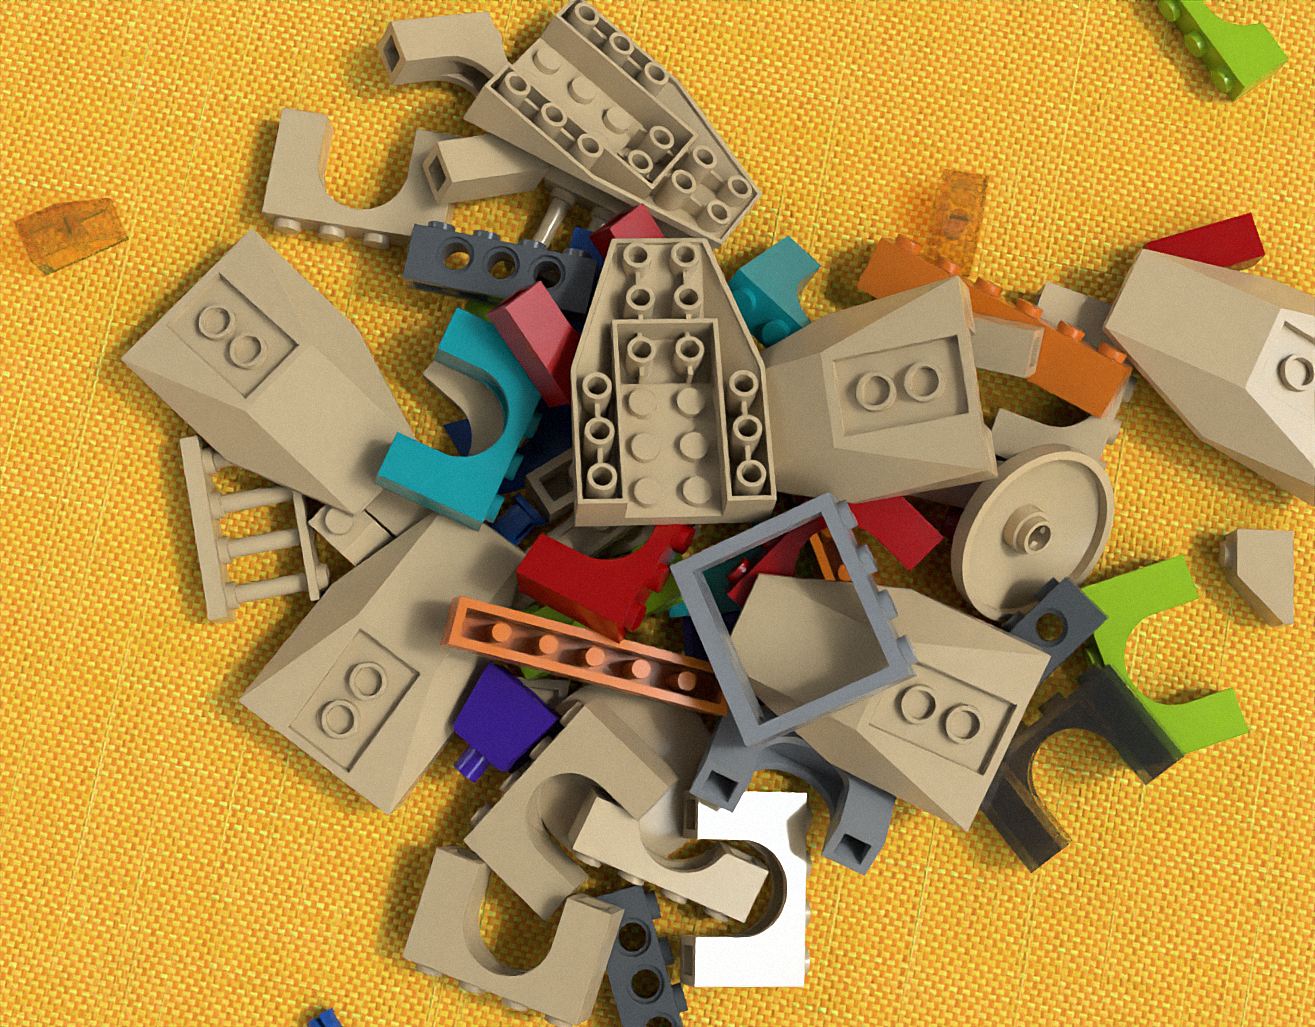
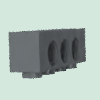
(434, 243)
(1075, 609)
(654, 955)

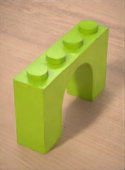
(1127, 602)

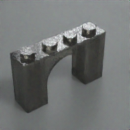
(1101, 705)

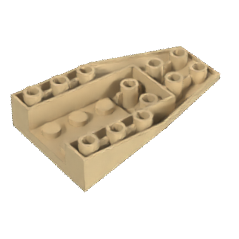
(618, 123)
(1227, 358)
(274, 378)
(668, 395)
(880, 399)
(366, 666)
(920, 740)

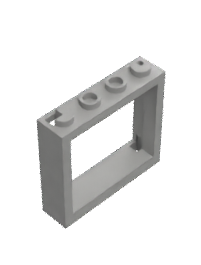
(721, 650)

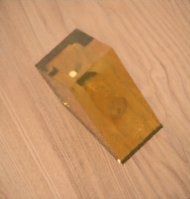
(957, 217)
(70, 232)

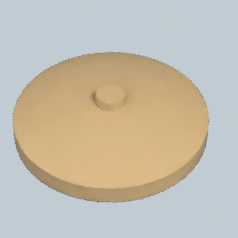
(1029, 525)
(670, 731)

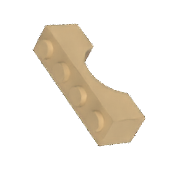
(719, 878)

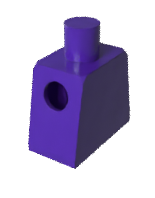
(502, 723)

